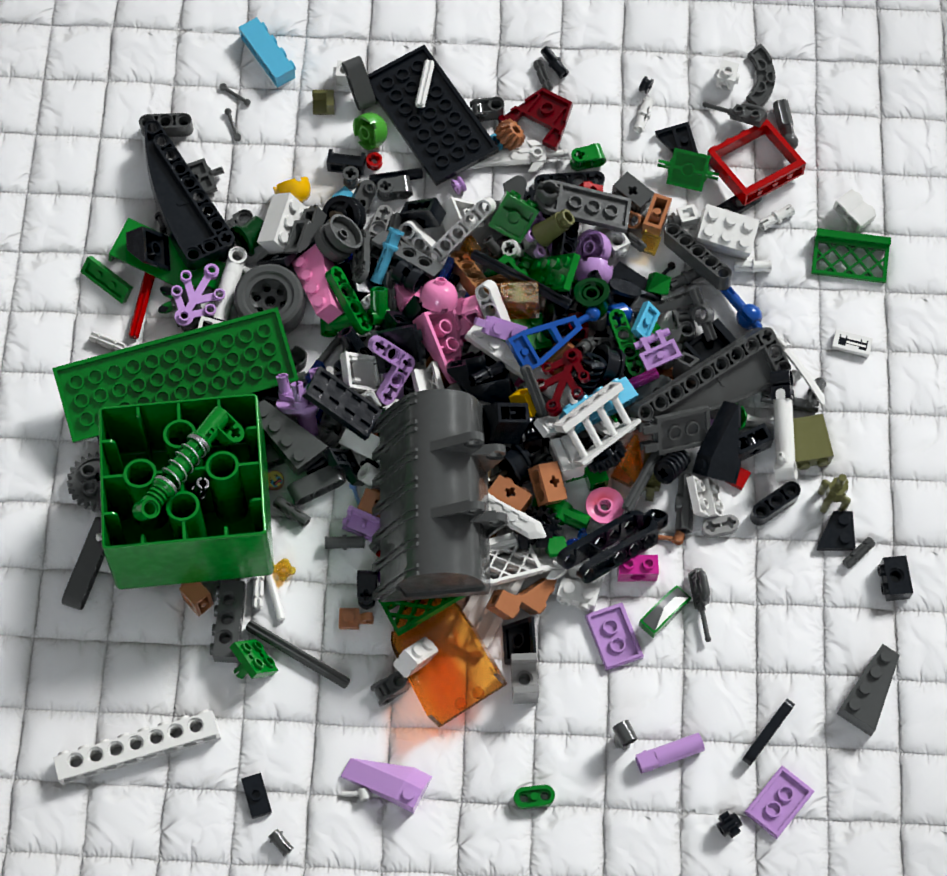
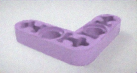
(397, 363)

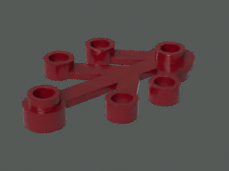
(563, 378)

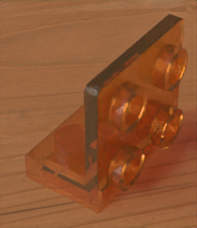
(521, 299)

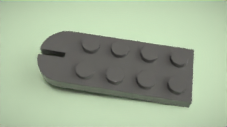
(585, 204)

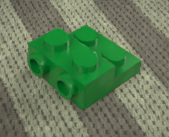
(514, 216)

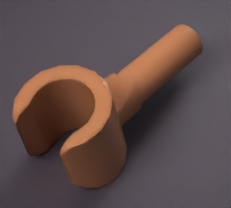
(677, 539)

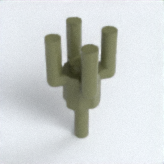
(835, 492)

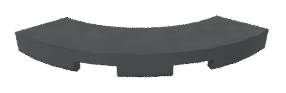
(765, 76)

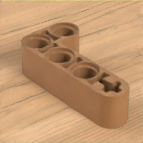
(470, 274)

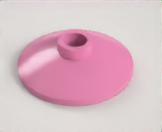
(604, 497)

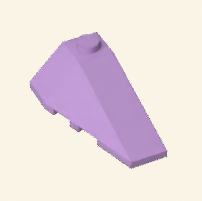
(392, 782)

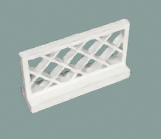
(508, 544)

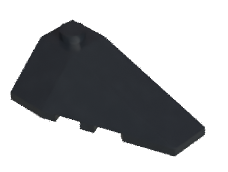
(720, 449)

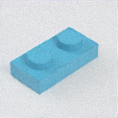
(645, 320)

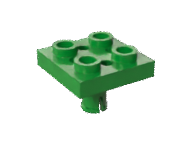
(252, 659)

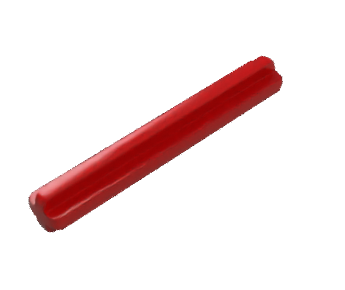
(141, 306)

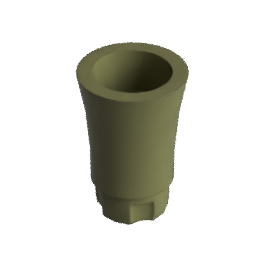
(552, 227)

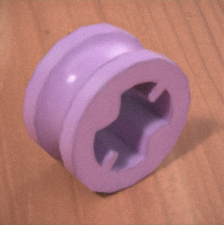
(458, 185)

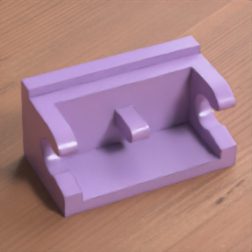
(360, 523)

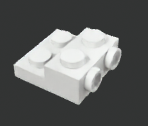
(576, 592)

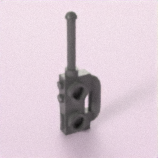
(745, 113)
(701, 595)

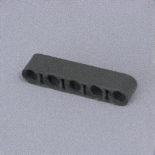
(697, 256)
(85, 570)

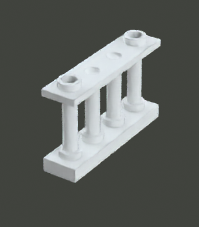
(582, 414)

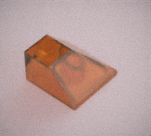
(630, 465)

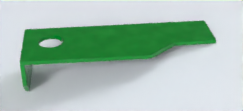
(171, 277)

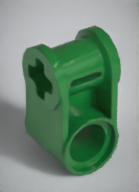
(588, 156)

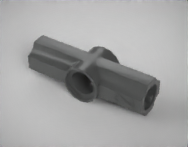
(683, 506)

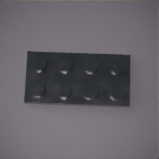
(342, 403)

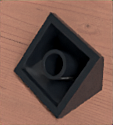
(519, 638)

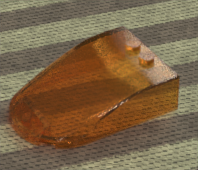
(461, 669)

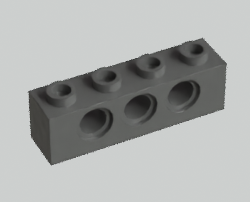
(409, 254)
(228, 590)

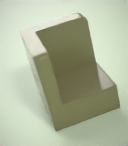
(323, 102)

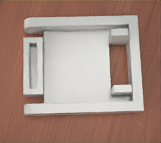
(360, 372)

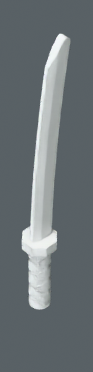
(801, 369)

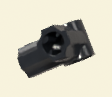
(352, 343)

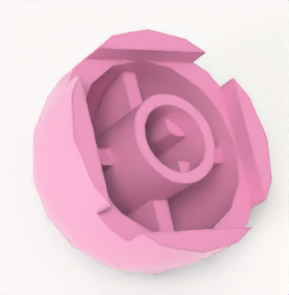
(439, 295)

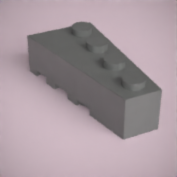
(290, 440)
(869, 694)

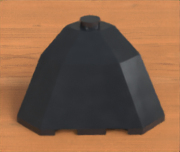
(490, 391)

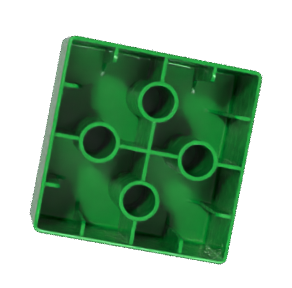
(187, 541)

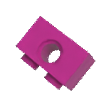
(639, 569)

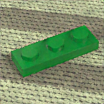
(106, 279)

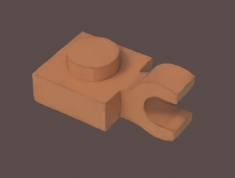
(351, 618)

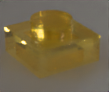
(652, 242)

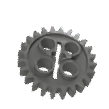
(78, 476)

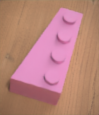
(311, 272)

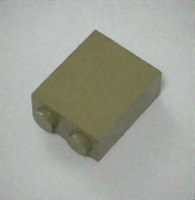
(811, 442)

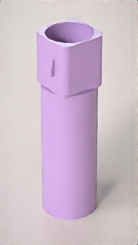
(669, 753)

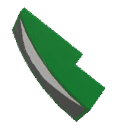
(664, 611)

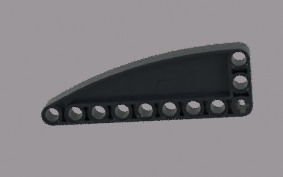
(180, 213)

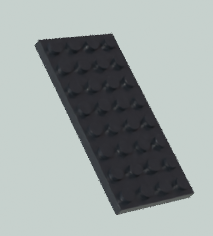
(444, 132)

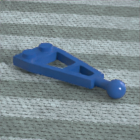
(523, 349)

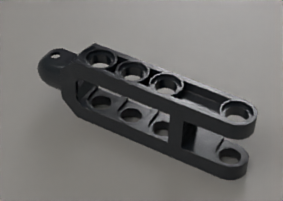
(604, 561)

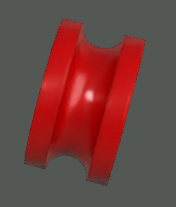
(374, 155)

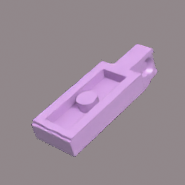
(498, 327)

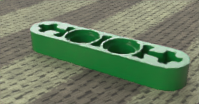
(347, 301)
(624, 344)

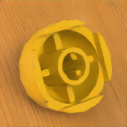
(299, 189)

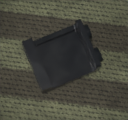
(405, 338)
(702, 349)

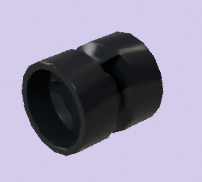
(408, 276)

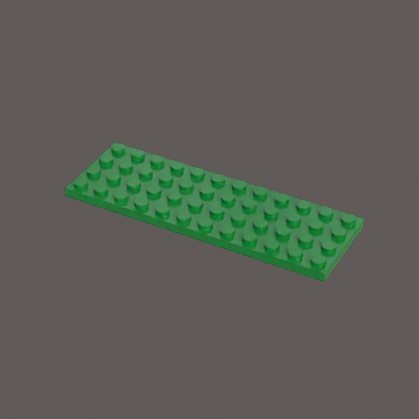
(199, 363)

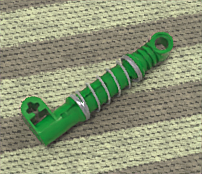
(196, 445)

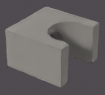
(524, 666)

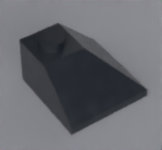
(149, 247)

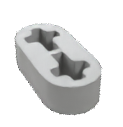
(719, 522)

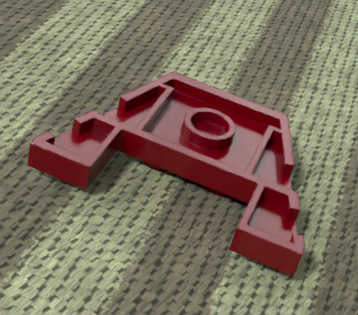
(547, 110)

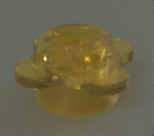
(284, 563)

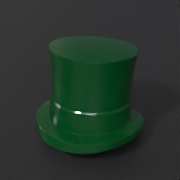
(247, 235)
(592, 293)

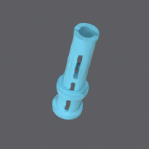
(389, 247)

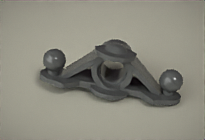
(518, 184)

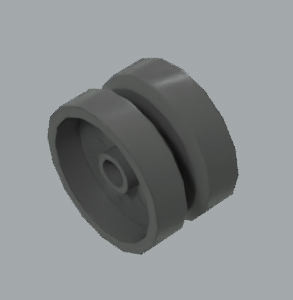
(338, 238)

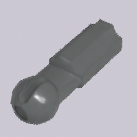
(785, 122)

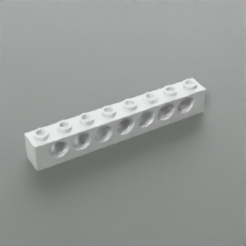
(129, 756)

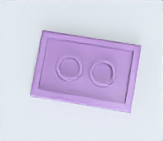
(614, 636)
(779, 802)

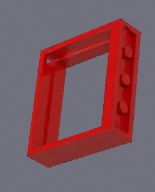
(767, 184)

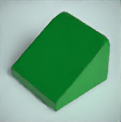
(555, 545)

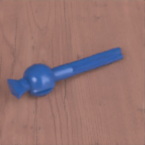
(747, 315)

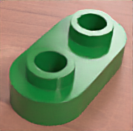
(533, 794)

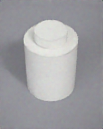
(367, 474)

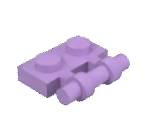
(660, 354)

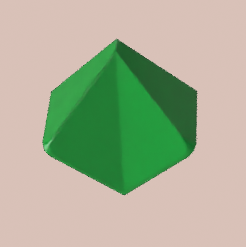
(658, 284)

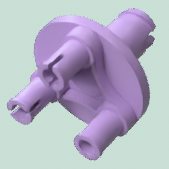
(292, 402)

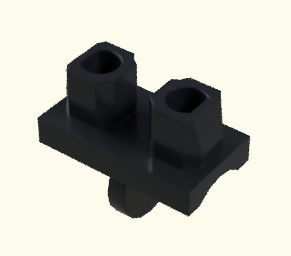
(524, 542)

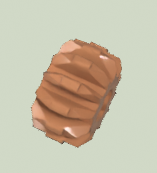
(510, 134)

